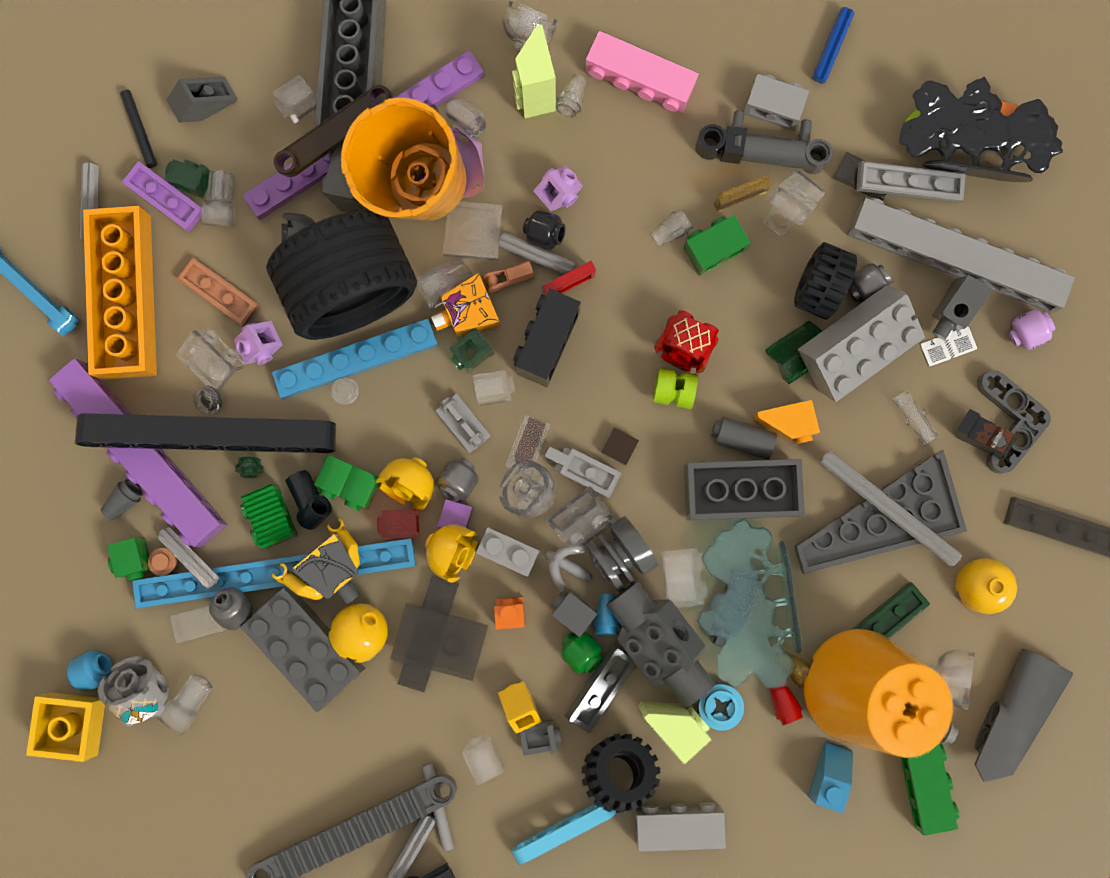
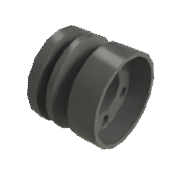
(621, 554)

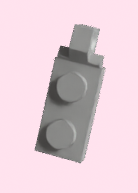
(584, 470)

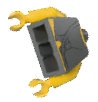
(326, 568)

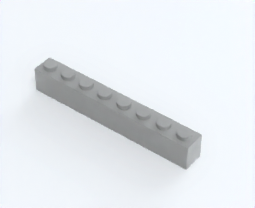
(961, 255)

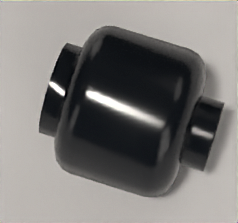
(544, 230)

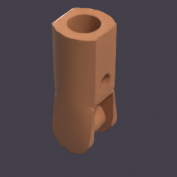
(513, 274)

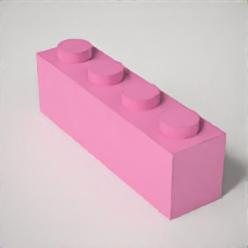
(640, 72)

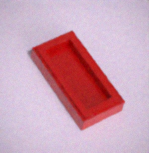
(571, 279)

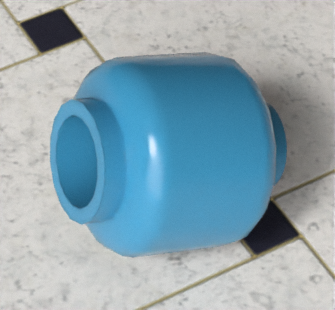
(88, 670)

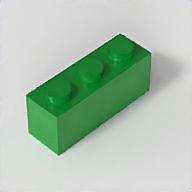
(929, 792)

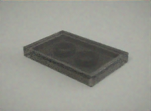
(439, 641)

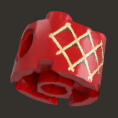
(687, 342)

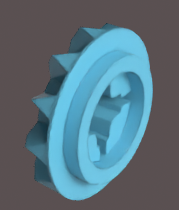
(734, 708)

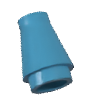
(605, 621)

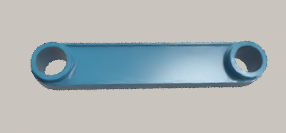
(60, 318)

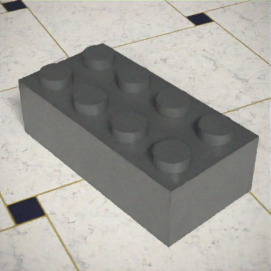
(744, 489)
(301, 648)

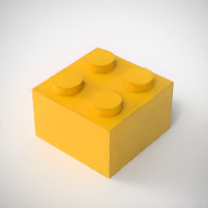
(65, 726)

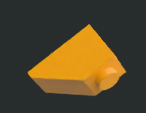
(791, 421)

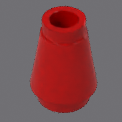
(785, 705)

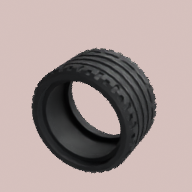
(341, 274)

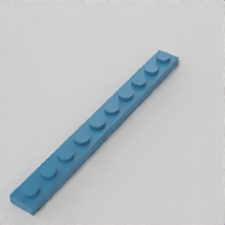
(258, 574)

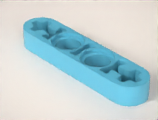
(560, 833)

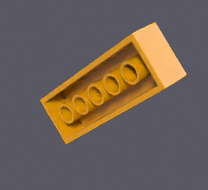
(119, 293)

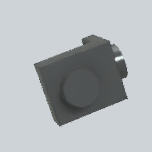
(540, 738)

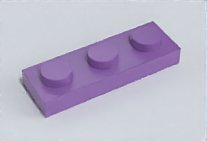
(163, 196)

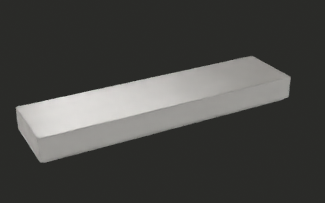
(910, 182)

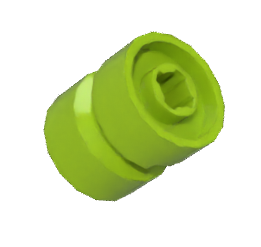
(665, 388)

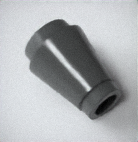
(123, 497)

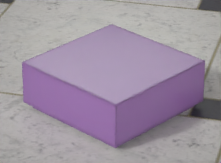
(454, 514)

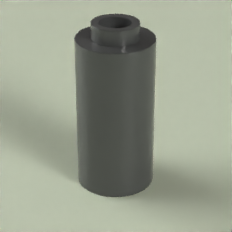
(744, 437)

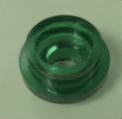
(249, 467)

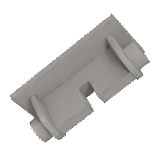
(462, 422)

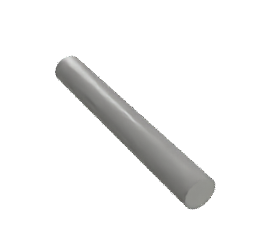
(440, 815)

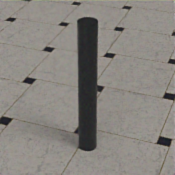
(138, 128)

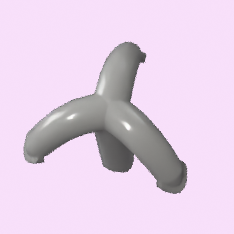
(557, 559)

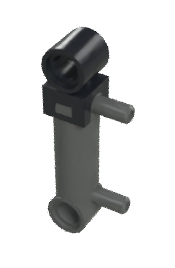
(744, 146)

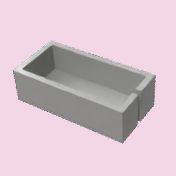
(862, 342)

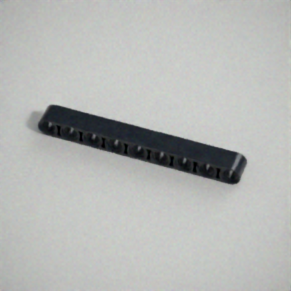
(205, 433)

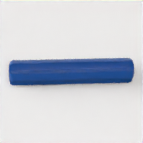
(833, 45)

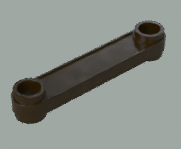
(327, 134)

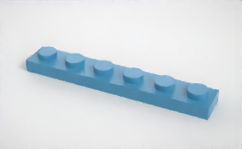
(354, 359)

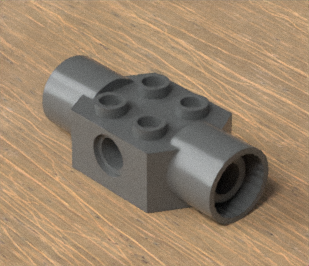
(661, 643)

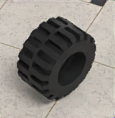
(825, 281)
(642, 767)

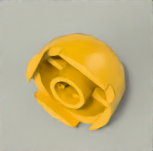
(408, 481)
(450, 550)
(986, 586)
(358, 632)

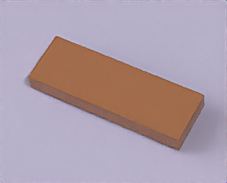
(218, 292)

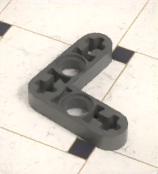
(1022, 423)

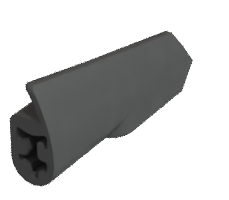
(1019, 715)

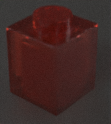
(398, 524)

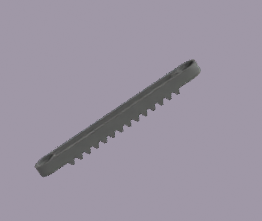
(356, 830)

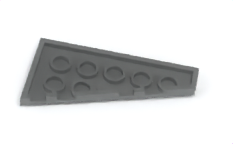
(865, 531)

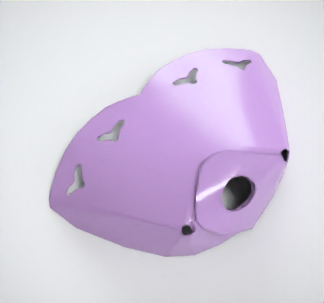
(473, 161)

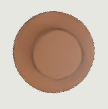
(162, 562)

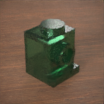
(188, 177)
(471, 341)

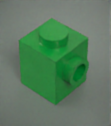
(128, 558)

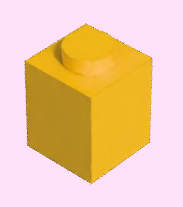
(519, 707)

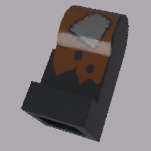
(985, 435)

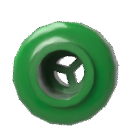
(581, 652)

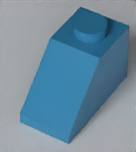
(832, 778)

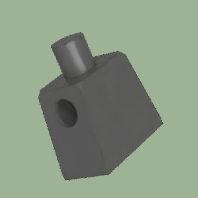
(967, 297)

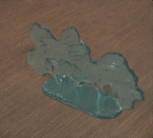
(745, 612)

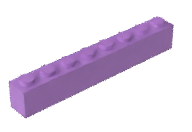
(149, 468)

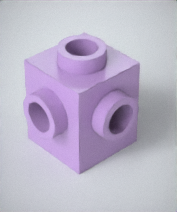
(558, 188)
(257, 342)

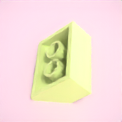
(534, 77)
(678, 727)

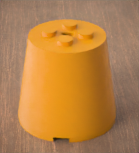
(389, 153)
(876, 695)

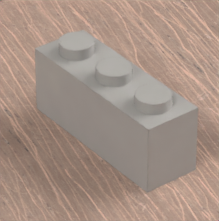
(680, 827)

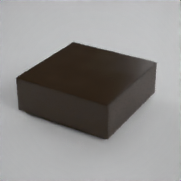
(620, 446)

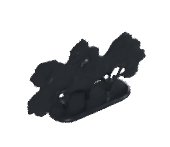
(978, 126)

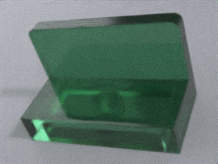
(786, 351)

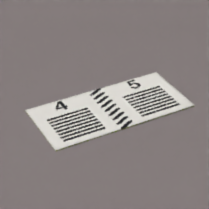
(956, 345)

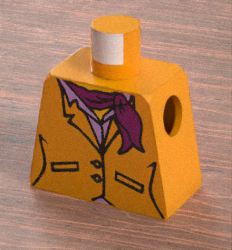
(467, 308)

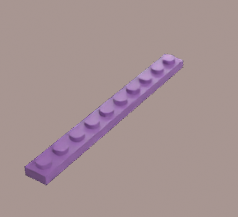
(431, 90)

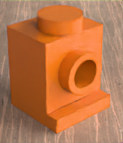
(509, 613)

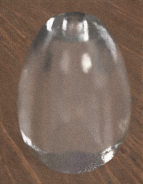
(466, 117)

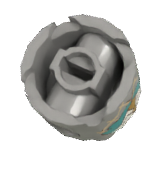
(134, 691)

